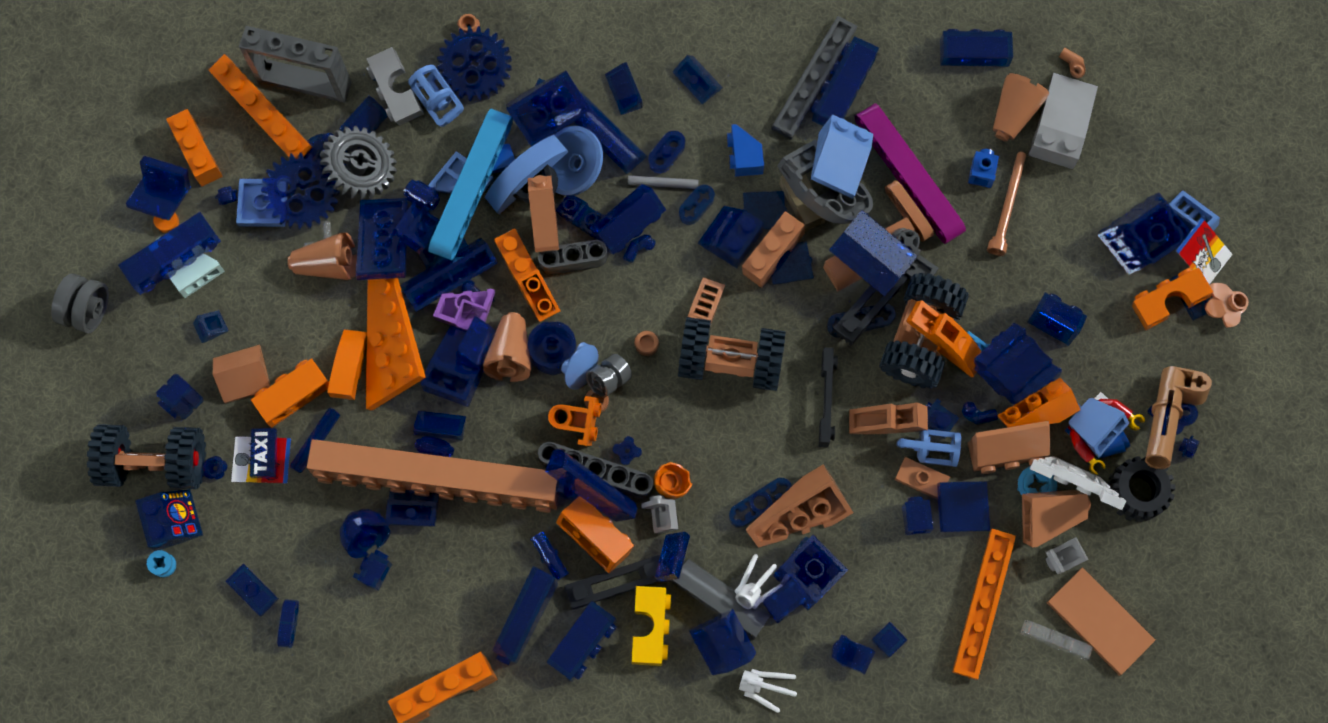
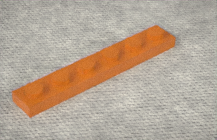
(259, 107)
(984, 604)

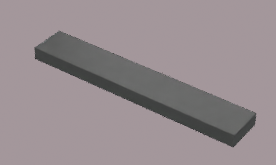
(814, 78)

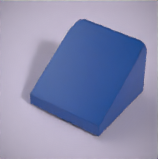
(504, 160)

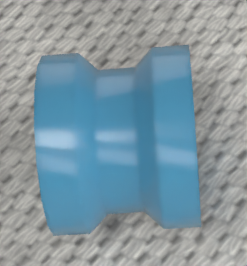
(166, 566)

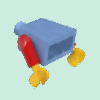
(1098, 426)

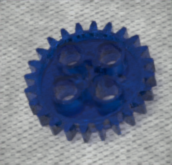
(461, 48)
(311, 209)

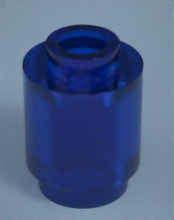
(422, 195)

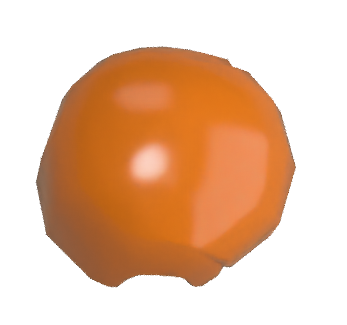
(672, 481)

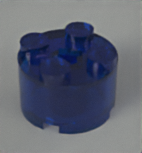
(551, 334)

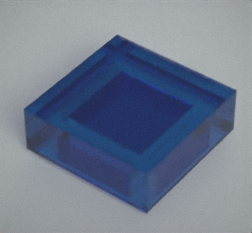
(889, 639)

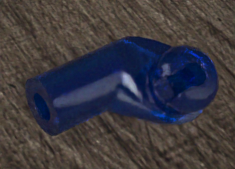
(976, 416)

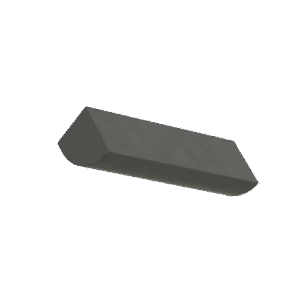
(719, 597)

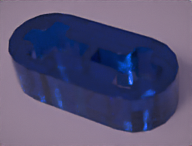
(700, 208)
(288, 623)

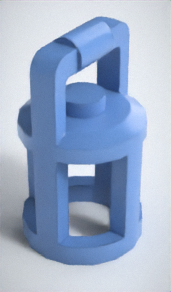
(438, 98)
(924, 445)

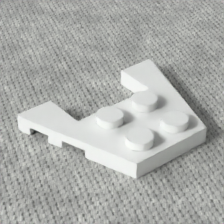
(1085, 481)

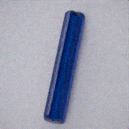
(319, 433)

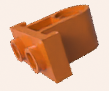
(579, 419)

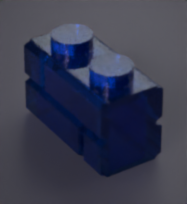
(178, 397)

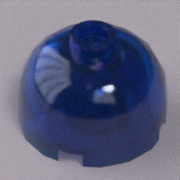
(362, 531)

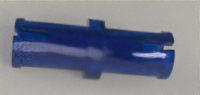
(549, 555)

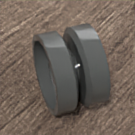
(80, 303)

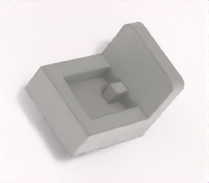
(663, 514)
(1066, 556)

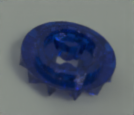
(434, 446)

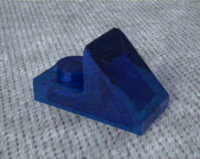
(785, 600)

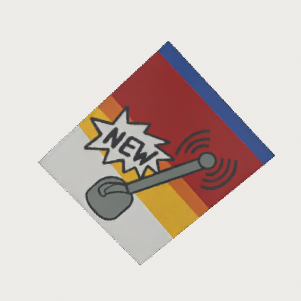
(1204, 250)
(241, 461)

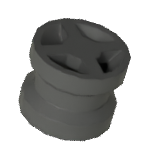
(910, 238)

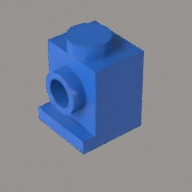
(980, 174)

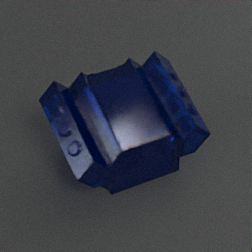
(1144, 234)
(1015, 365)

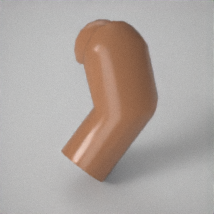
(1076, 63)

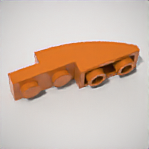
(526, 275)
(947, 334)

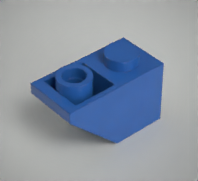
(747, 153)

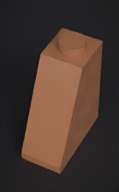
(543, 213)
(1051, 514)

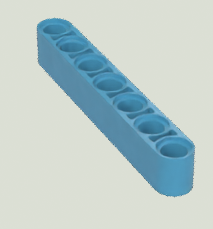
(470, 184)

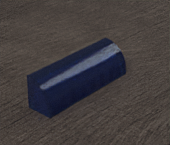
(612, 139)
(448, 274)
(590, 487)

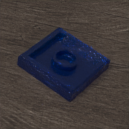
(963, 506)

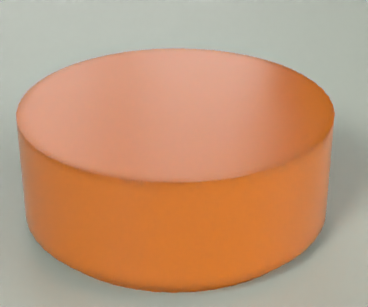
(166, 225)

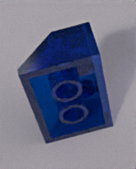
(873, 253)

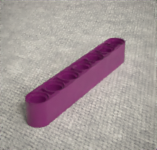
(911, 174)

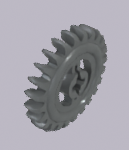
(351, 176)

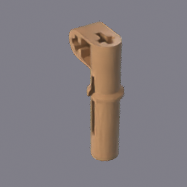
(1173, 391)

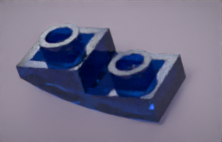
(578, 213)

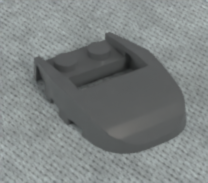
(829, 205)

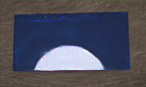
(378, 251)

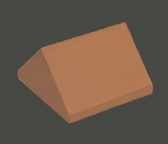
(240, 374)

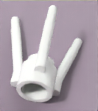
(749, 594)
(753, 683)

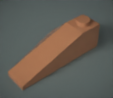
(806, 504)

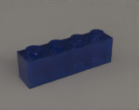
(846, 80)
(169, 253)

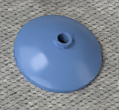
(581, 147)

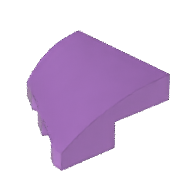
(461, 308)

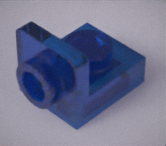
(939, 417)

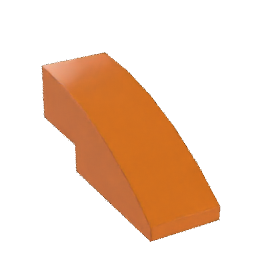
(347, 365)

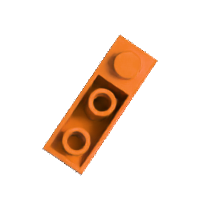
(1049, 404)

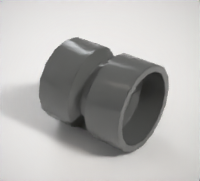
(609, 375)

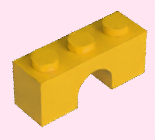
(650, 649)

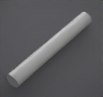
(663, 182)

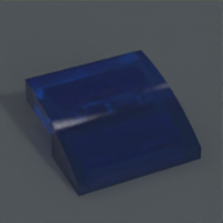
(412, 509)

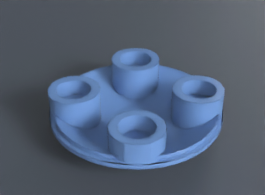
(579, 364)

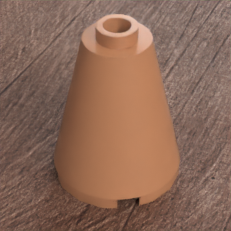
(1017, 105)
(326, 258)
(509, 350)

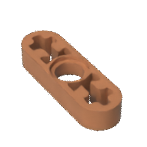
(909, 209)

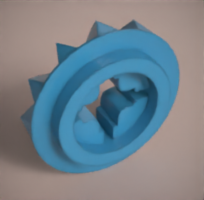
(1027, 478)

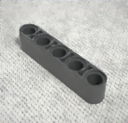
(609, 469)

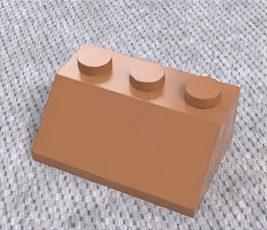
(1009, 447)

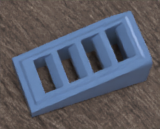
(1206, 214)

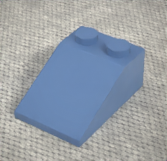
(841, 155)

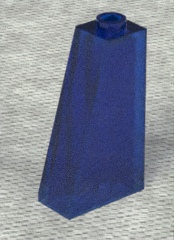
(525, 616)

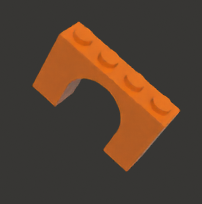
(467, 675)

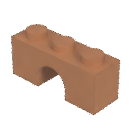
(764, 258)

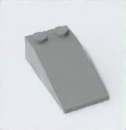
(1063, 121)

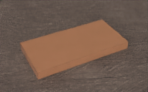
(1101, 621)

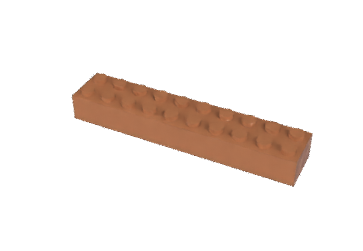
(432, 474)

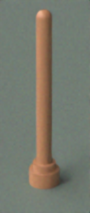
(998, 244)

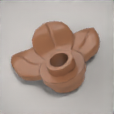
(1226, 304)

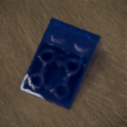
(449, 377)

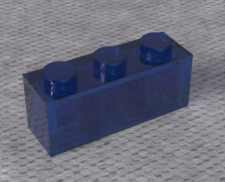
(976, 48)
(628, 219)
(582, 642)

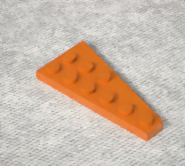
(391, 345)

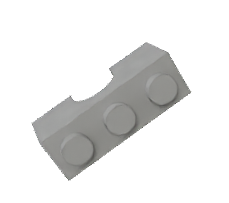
(385, 68)

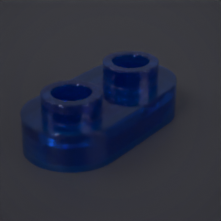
(666, 152)

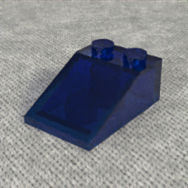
(548, 107)

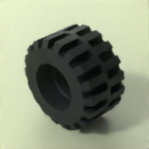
(1157, 479)

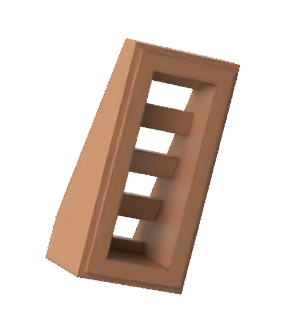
(698, 298)

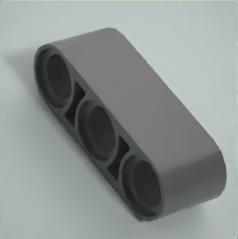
(582, 249)

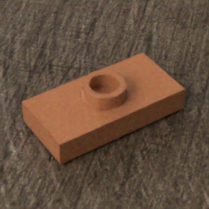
(920, 477)

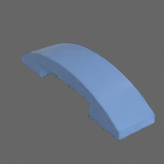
(525, 166)

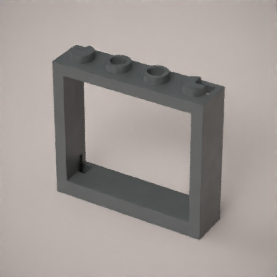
(260, 43)

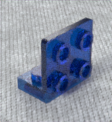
(160, 188)

